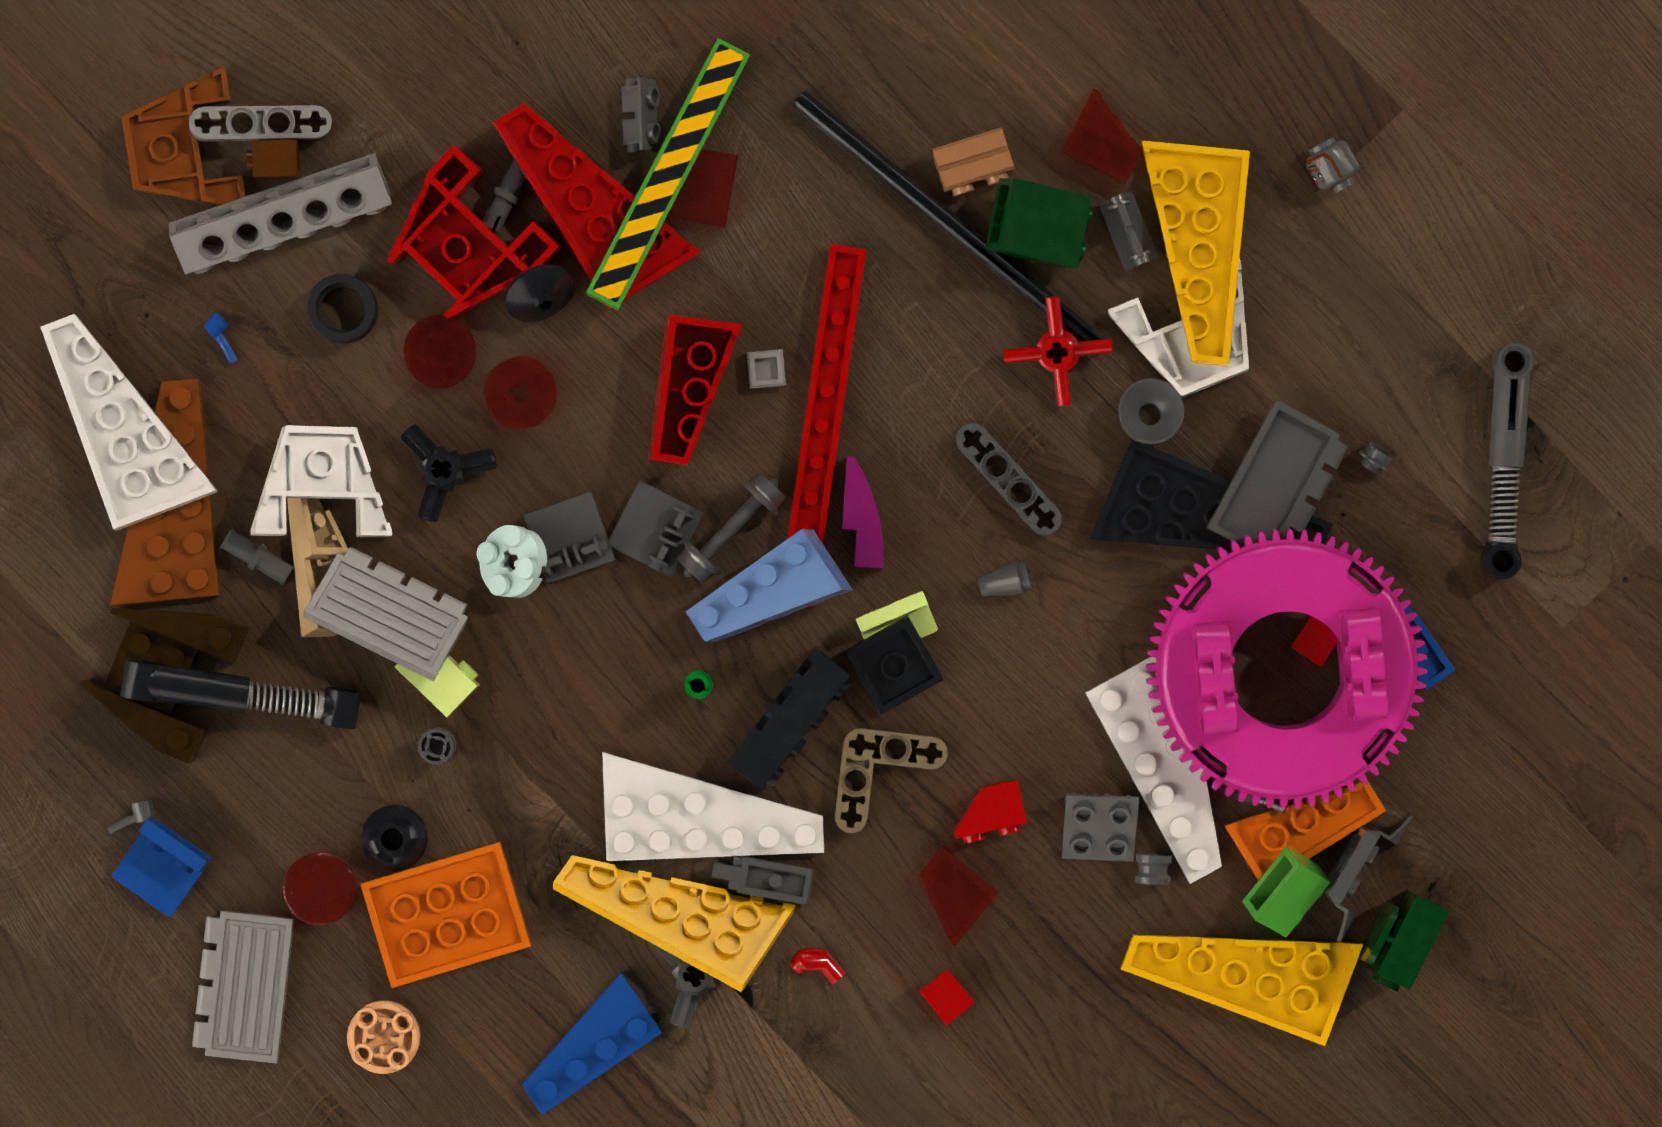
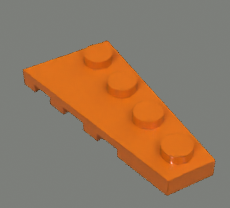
(1303, 829)

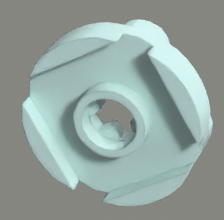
(495, 556)

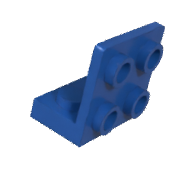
(161, 866)

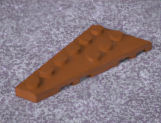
(176, 550)

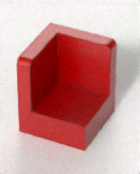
(1314, 641)
(946, 996)

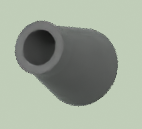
(1009, 579)

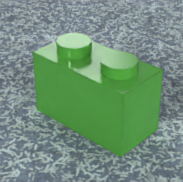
(1286, 892)

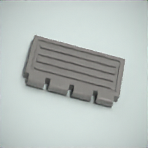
(385, 615)
(247, 986)

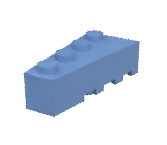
(776, 585)

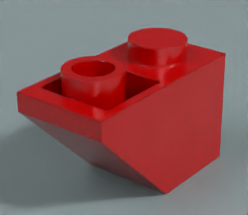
(991, 809)

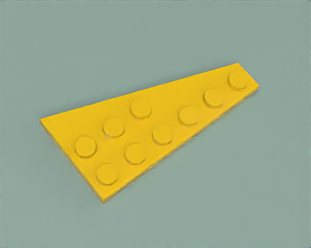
(1201, 221)
(688, 919)
(1267, 980)

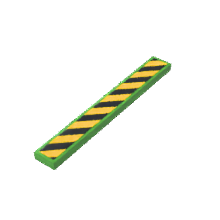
(667, 174)

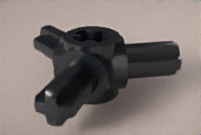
(438, 487)

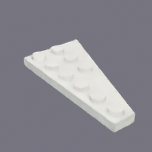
(127, 445)
(1167, 786)
(678, 816)

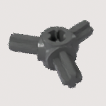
(688, 992)

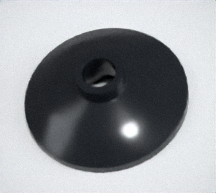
(539, 293)

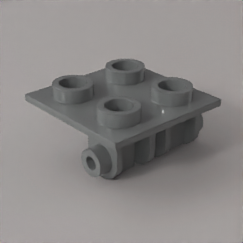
(655, 528)
(571, 536)
(1100, 827)

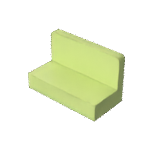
(914, 606)

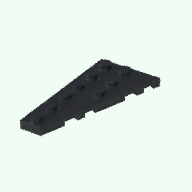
(1168, 503)

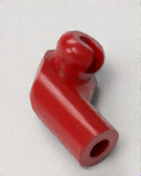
(817, 959)

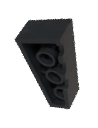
(789, 718)

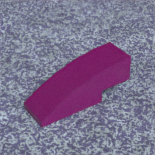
(862, 515)

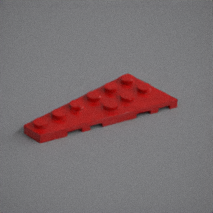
(583, 198)

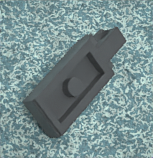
(766, 878)

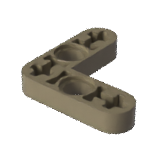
(865, 764)

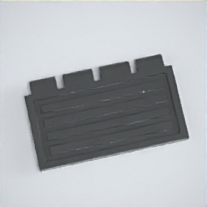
(1278, 476)

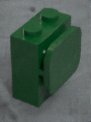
(1402, 940)

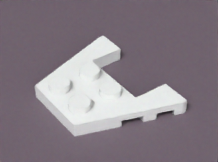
(1169, 350)
(319, 465)

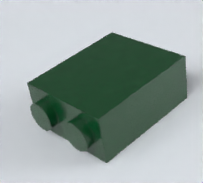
(1039, 223)

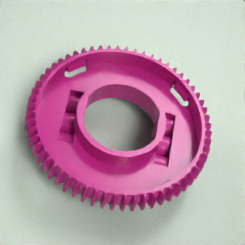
(1373, 660)

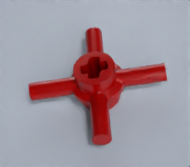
(1047, 342)

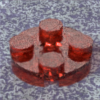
(502, 402)

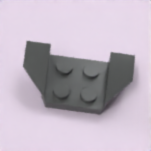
(1356, 853)

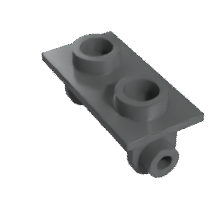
(642, 98)
(1128, 231)

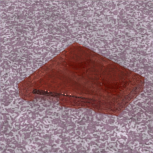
(1102, 141)
(955, 893)

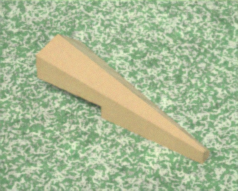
(314, 547)

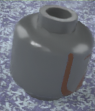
(1332, 164)

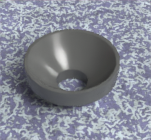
(1154, 393)

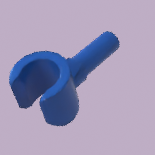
(215, 327)

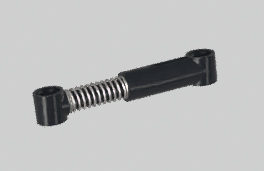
(230, 692)

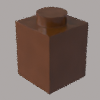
(274, 159)

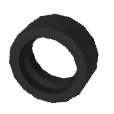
(315, 307)

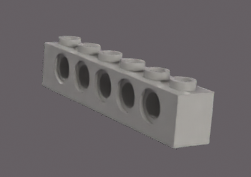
(292, 198)

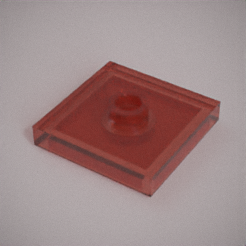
(707, 190)

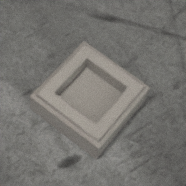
(766, 369)

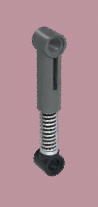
(1507, 456)

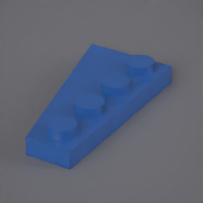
(599, 1040)

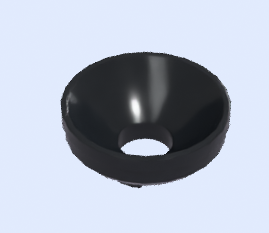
(414, 837)

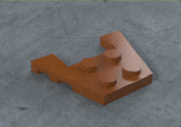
(165, 153)

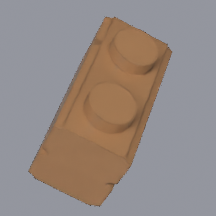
(973, 161)

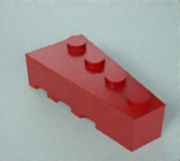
(688, 379)

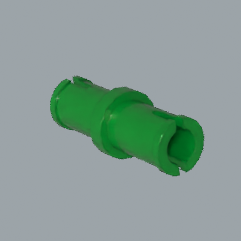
(700, 675)

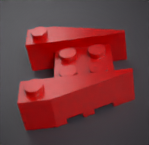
(459, 245)

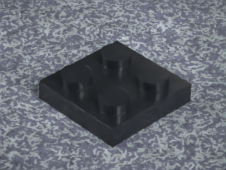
(894, 665)

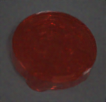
(440, 351)
(320, 888)

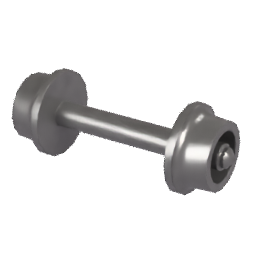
(698, 562)

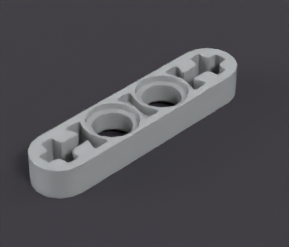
(260, 117)

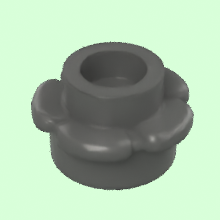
(1375, 458)

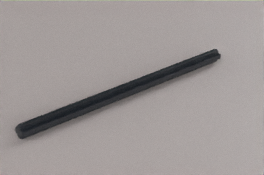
(938, 213)

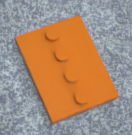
(446, 914)

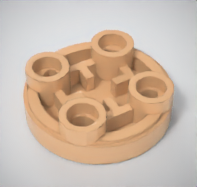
(383, 1037)

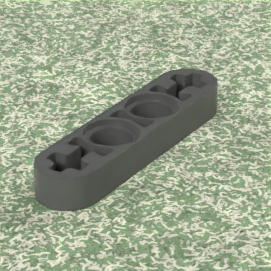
(1012, 475)

